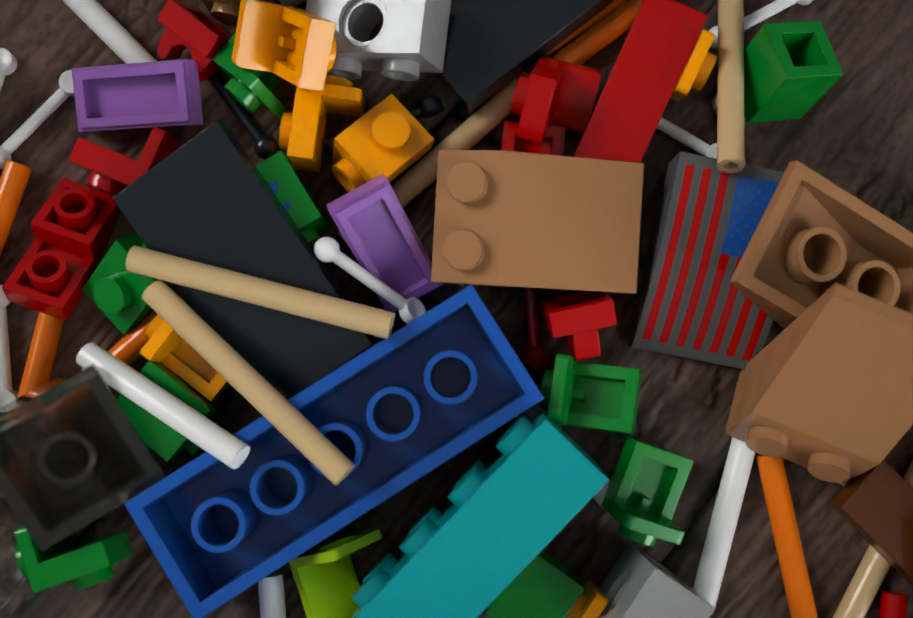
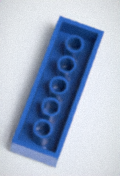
(386, 410)

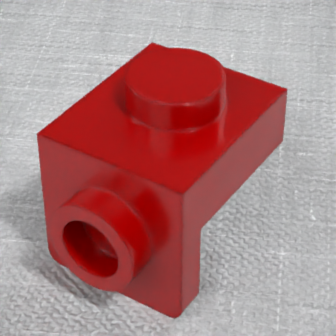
(555, 95)
(114, 171)

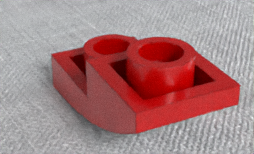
(68, 246)

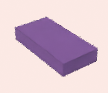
(137, 96)
(383, 239)

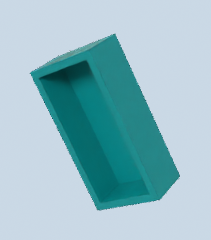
(489, 531)

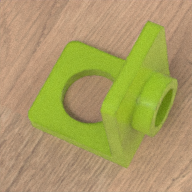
(328, 576)

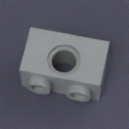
(407, 44)
(647, 589)

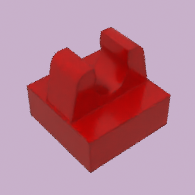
(193, 30)
(578, 318)

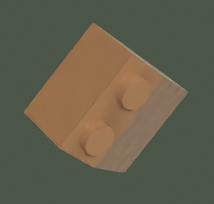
(537, 221)
(819, 238)
(830, 387)

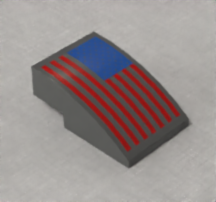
(691, 255)

